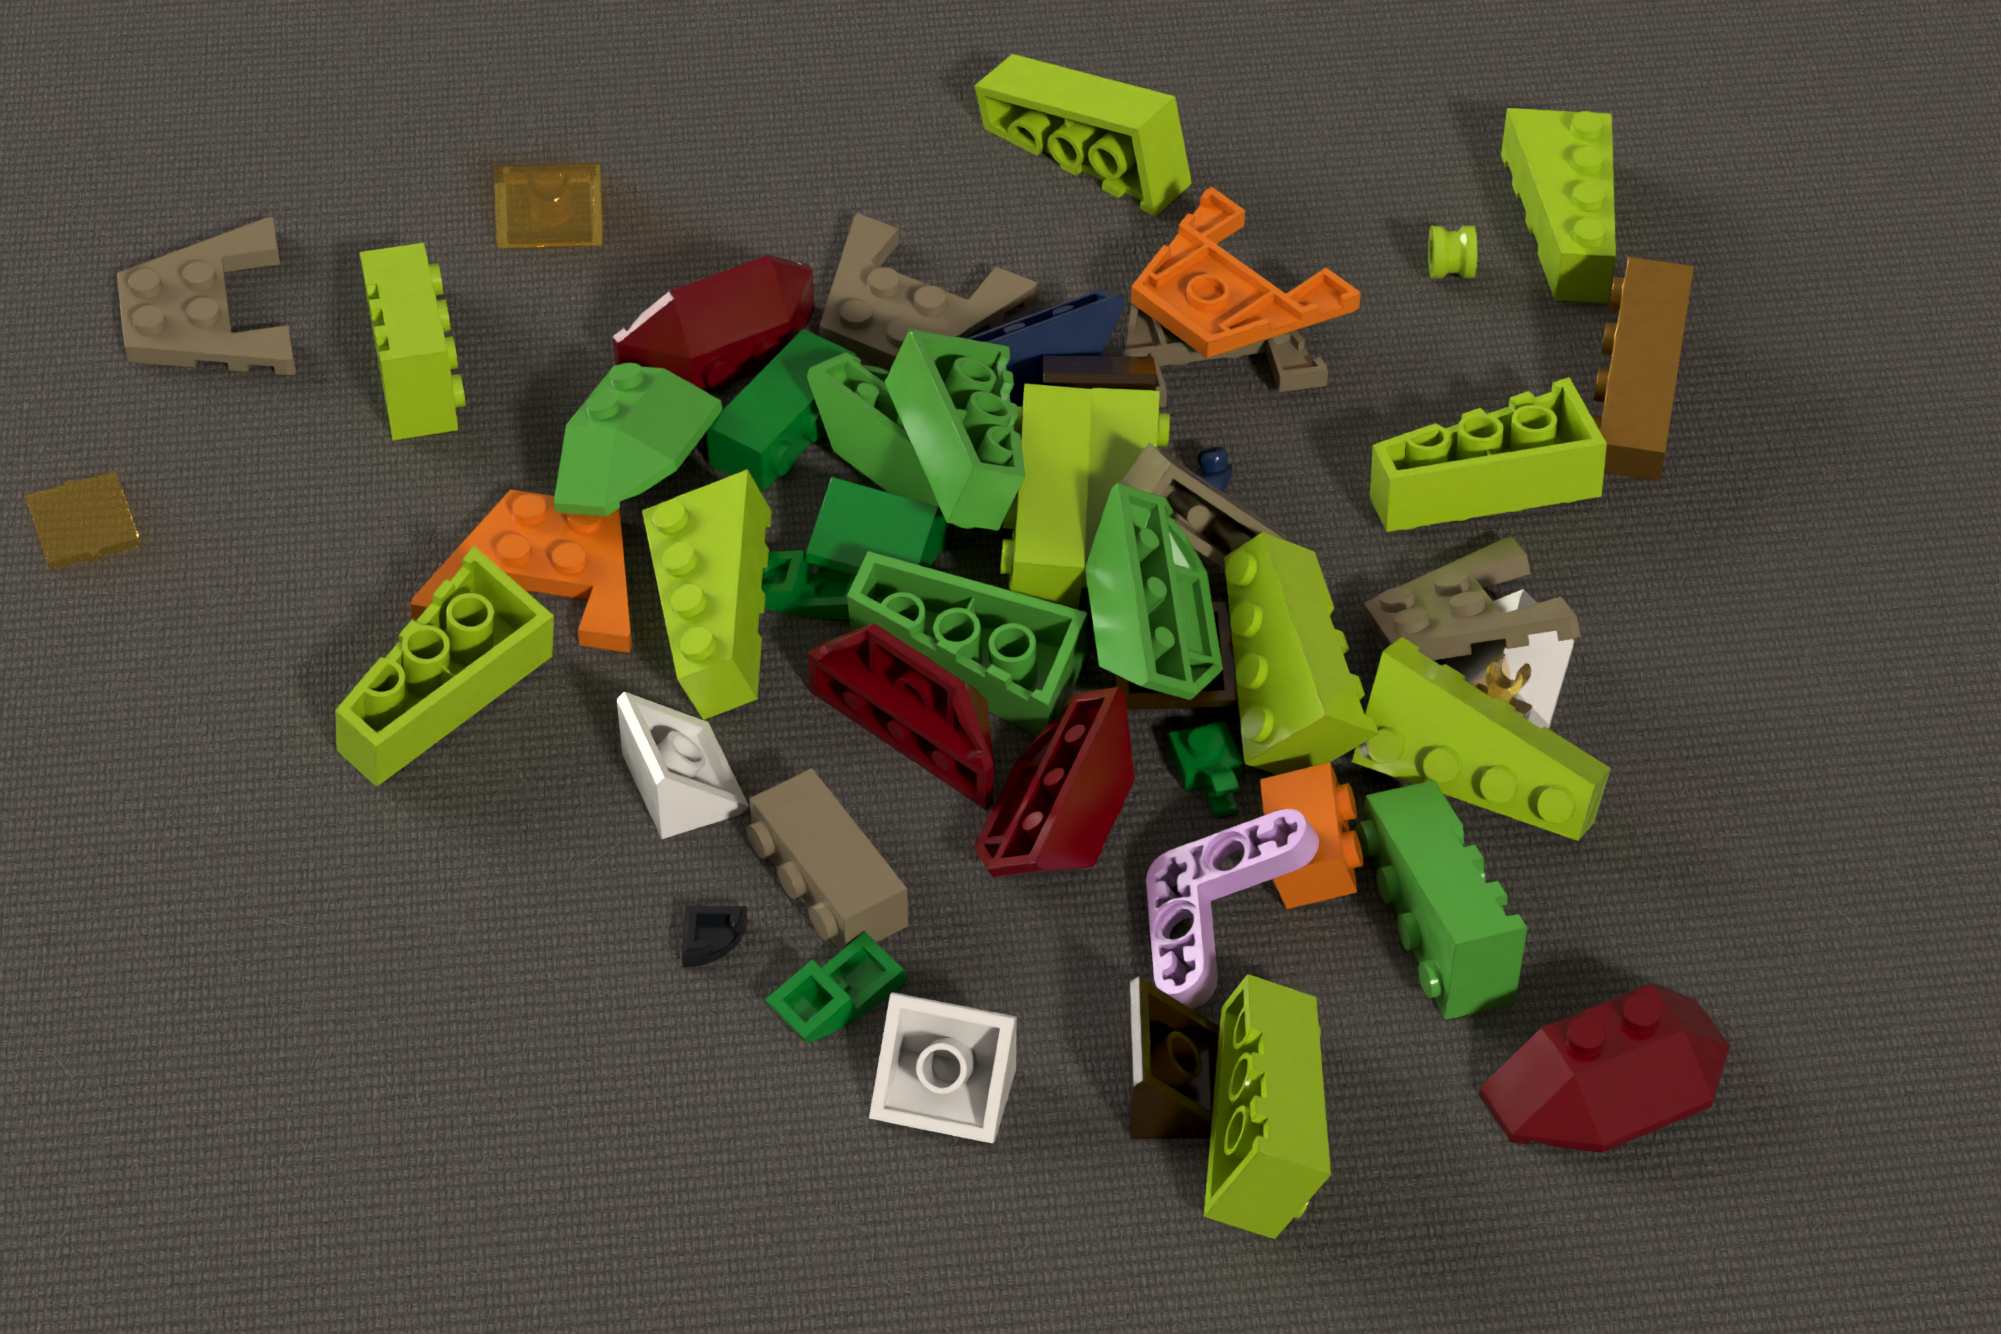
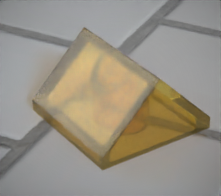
(549, 205)

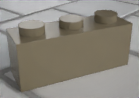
(1203, 512)
(827, 861)

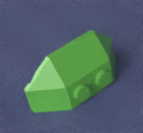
(867, 426)
(629, 437)
(1150, 597)

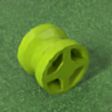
(1452, 252)

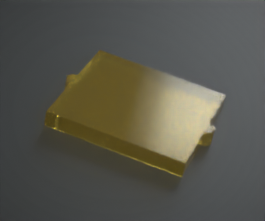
(82, 520)

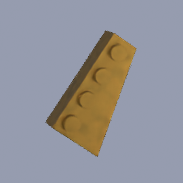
(1643, 365)

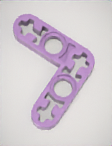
(1200, 881)

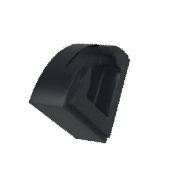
(711, 932)

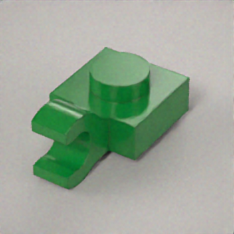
(1209, 760)

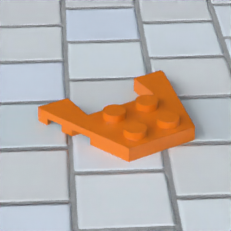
(1220, 301)
(555, 557)

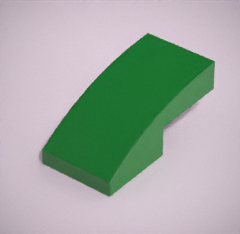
(803, 589)
(830, 997)

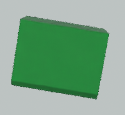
(876, 521)

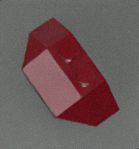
(723, 323)
(908, 706)
(1063, 791)
(1610, 1073)

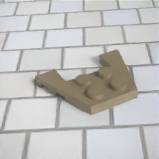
(877, 306)
(180, 307)
(1288, 359)
(1452, 610)

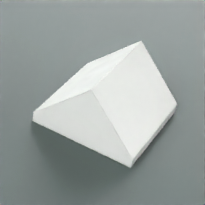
(1544, 654)
(677, 766)
(944, 1067)

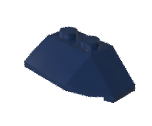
(1066, 329)

